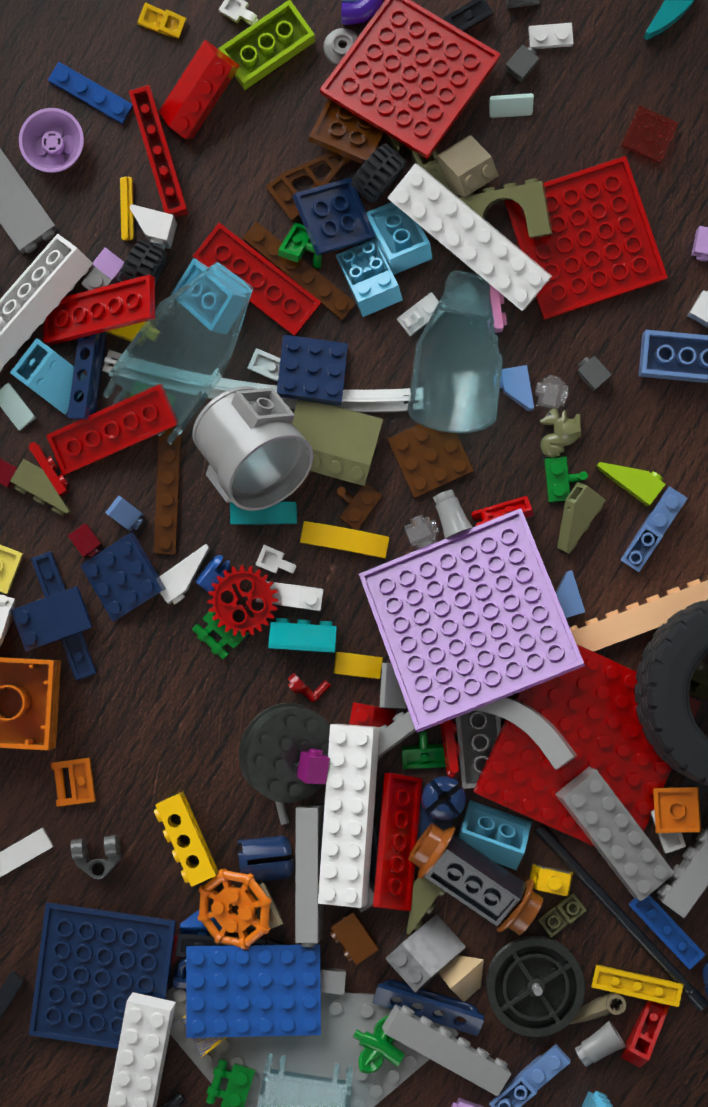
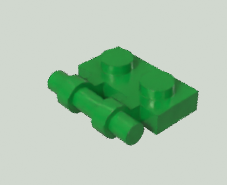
(217, 647)
(237, 1088)

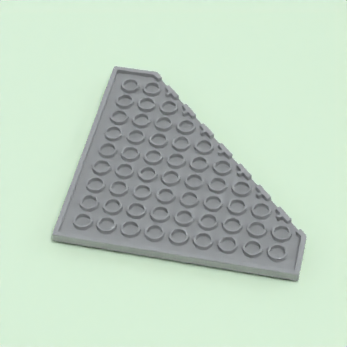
(310, 1054)

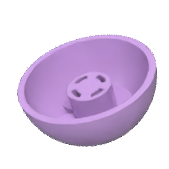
(43, 131)

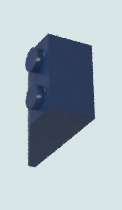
(51, 619)

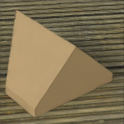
(463, 976)

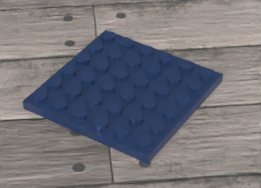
(92, 966)

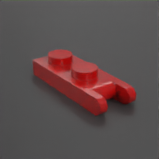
(48, 466)
(501, 509)
(450, 748)

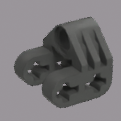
(80, 854)

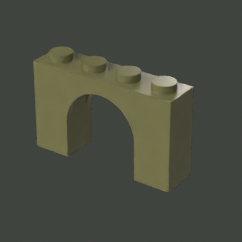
(530, 197)

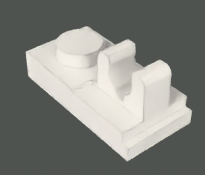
(418, 315)

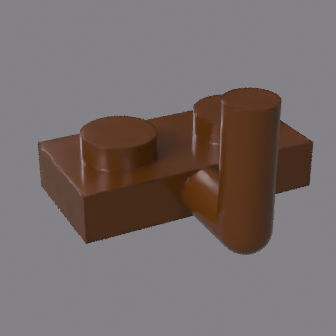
(359, 506)

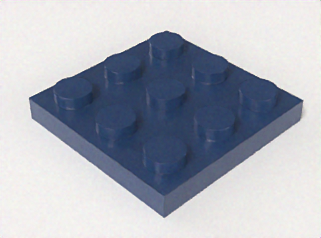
(333, 216)
(312, 370)
(123, 576)

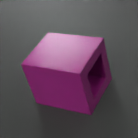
(313, 767)

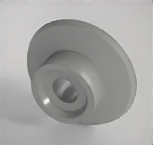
(332, 41)

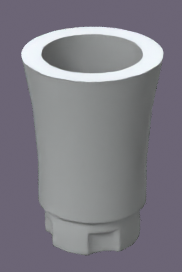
(451, 514)
(600, 1044)

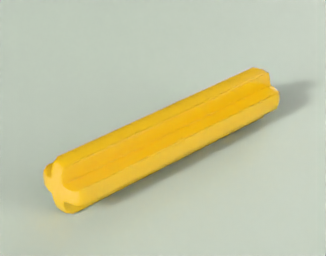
(127, 216)

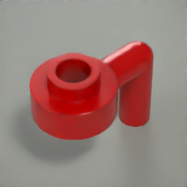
(297, 685)

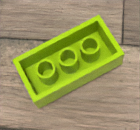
(268, 44)

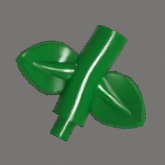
(376, 1048)

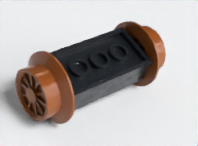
(475, 879)

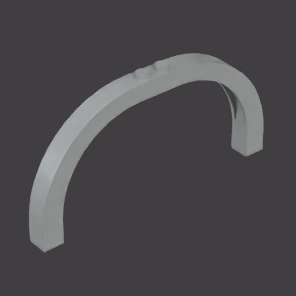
(525, 717)

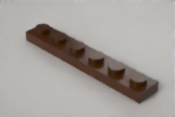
(300, 272)
(167, 494)

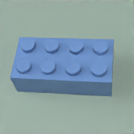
(674, 356)

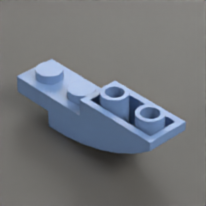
(653, 528)
(532, 1078)

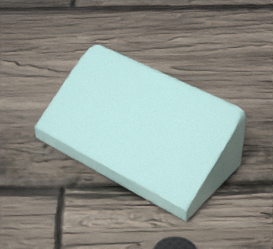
(511, 105)
(15, 407)

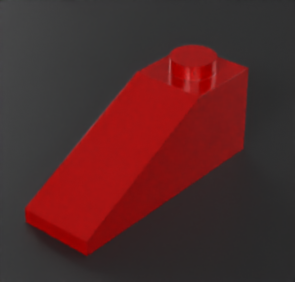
(645, 1033)

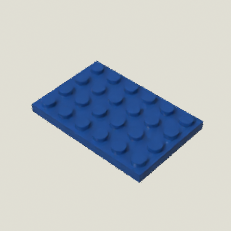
(253, 991)

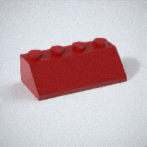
(198, 90)

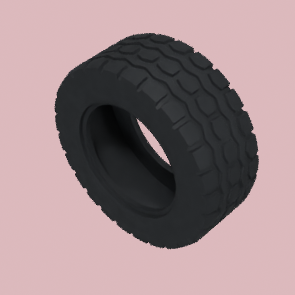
(664, 691)

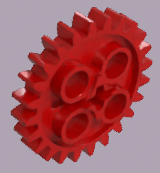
(225, 611)

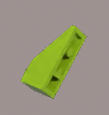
(637, 482)

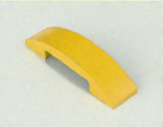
(344, 539)

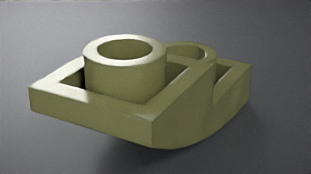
(561, 915)

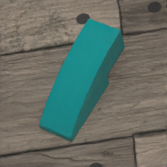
(667, 15)
(277, 514)

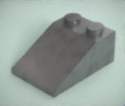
(425, 953)

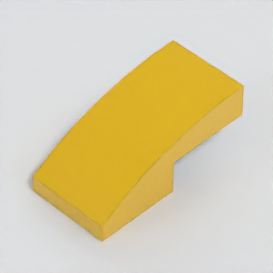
(161, 21)
(357, 665)

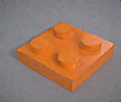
(677, 810)

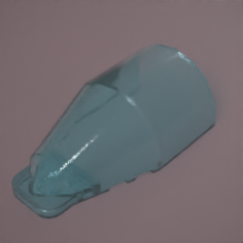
(457, 360)

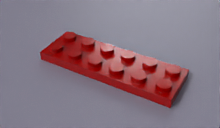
(272, 289)
(101, 310)
(112, 429)
(396, 840)

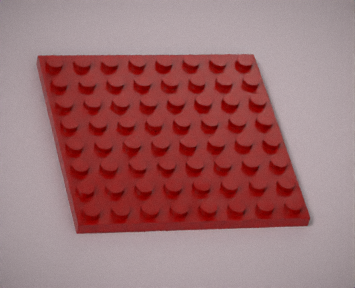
(600, 722)

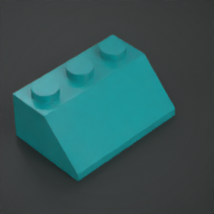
(302, 635)

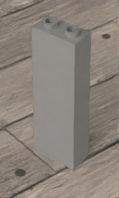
(20, 211)
(308, 913)

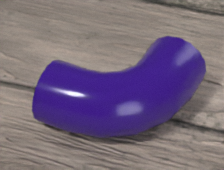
(359, 11)

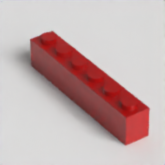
(158, 151)

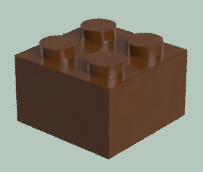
(354, 937)

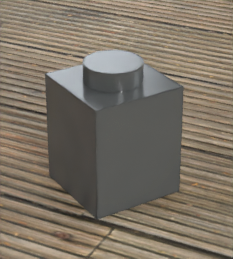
(522, 63)
(592, 372)

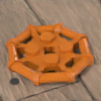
(226, 917)

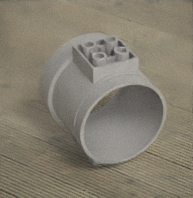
(252, 447)

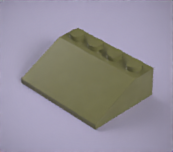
(339, 438)

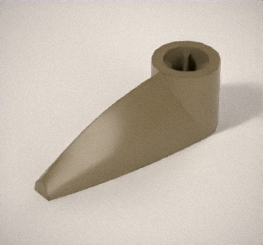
(600, 1007)

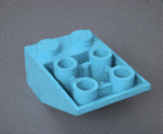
(369, 277)
(46, 374)

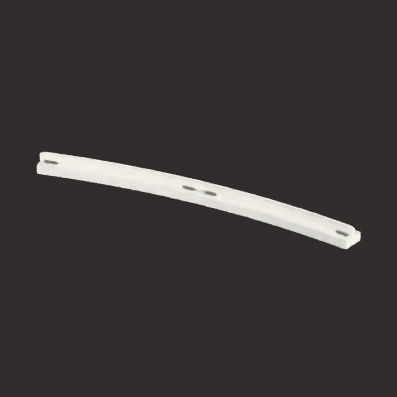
(356, 400)

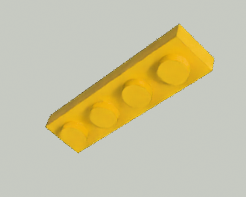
(637, 985)

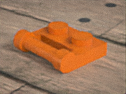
(80, 780)

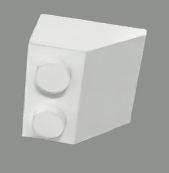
(156, 225)

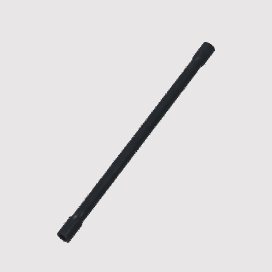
(551, 841)

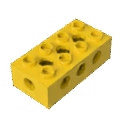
(191, 872)

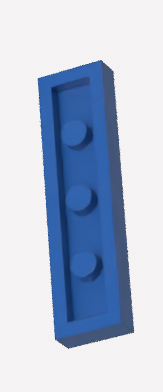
(90, 93)
(667, 931)

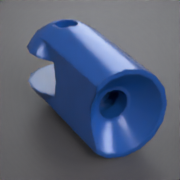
(210, 573)

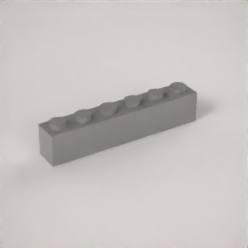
(447, 1050)

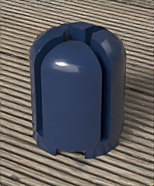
(456, 799)
(266, 848)

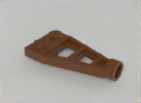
(282, 188)

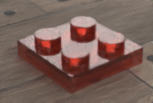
(649, 134)

